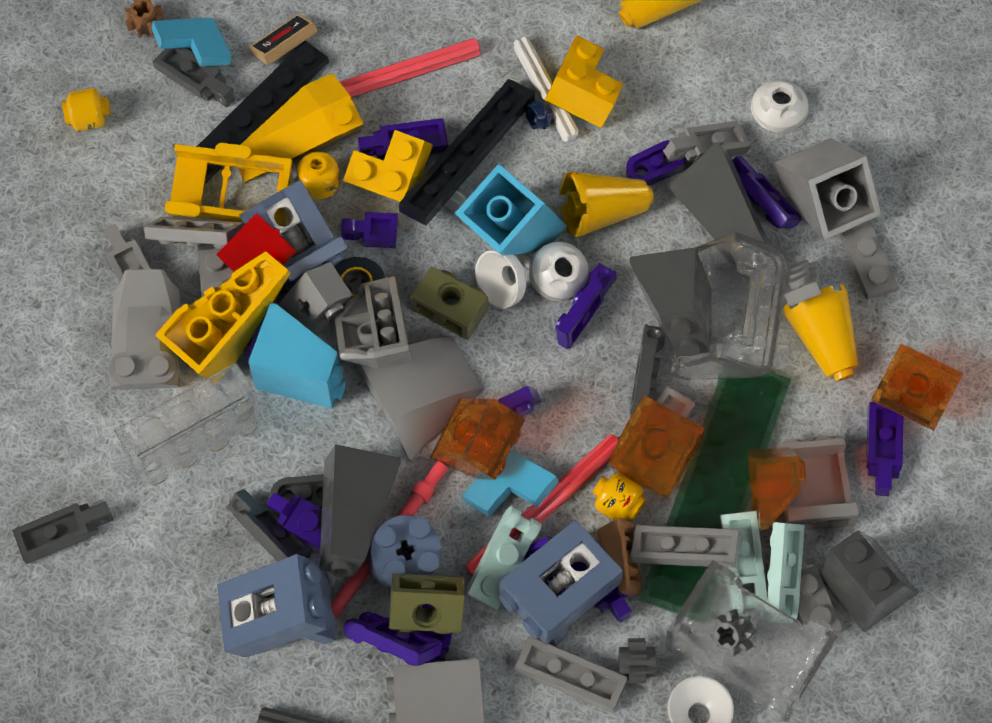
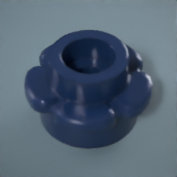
(542, 113)

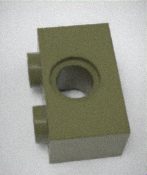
(458, 318)
(442, 592)

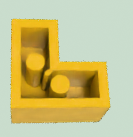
(582, 88)
(398, 171)

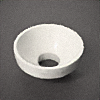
(777, 116)
(493, 279)
(548, 281)
(703, 692)

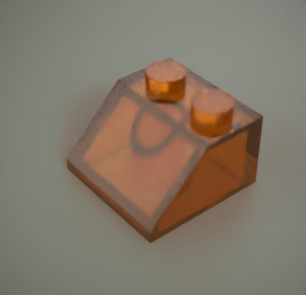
(917, 387)
(478, 438)
(656, 447)
(774, 481)

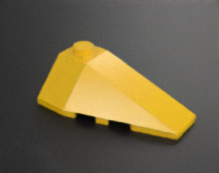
(306, 122)
(221, 323)

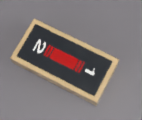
(283, 39)

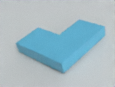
(197, 33)
(518, 477)

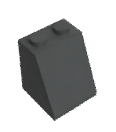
(678, 297)
(865, 580)

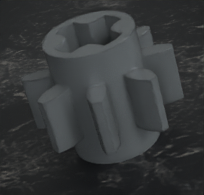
(735, 641)
(637, 660)

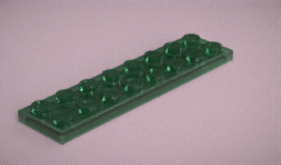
(718, 477)

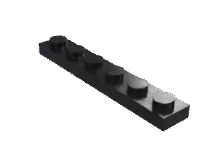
(266, 99)
(466, 152)

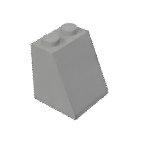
(829, 187)

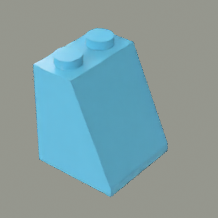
(509, 215)
(295, 361)

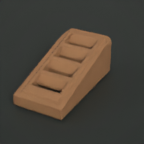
(617, 542)

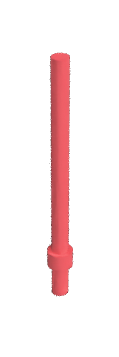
(420, 493)

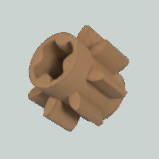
(142, 15)

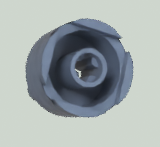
(412, 535)

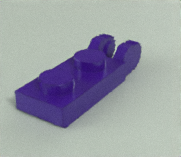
(374, 629)

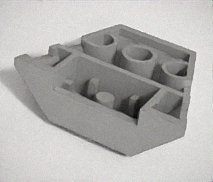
(422, 392)

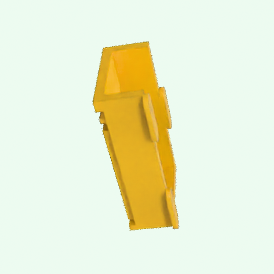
(191, 177)

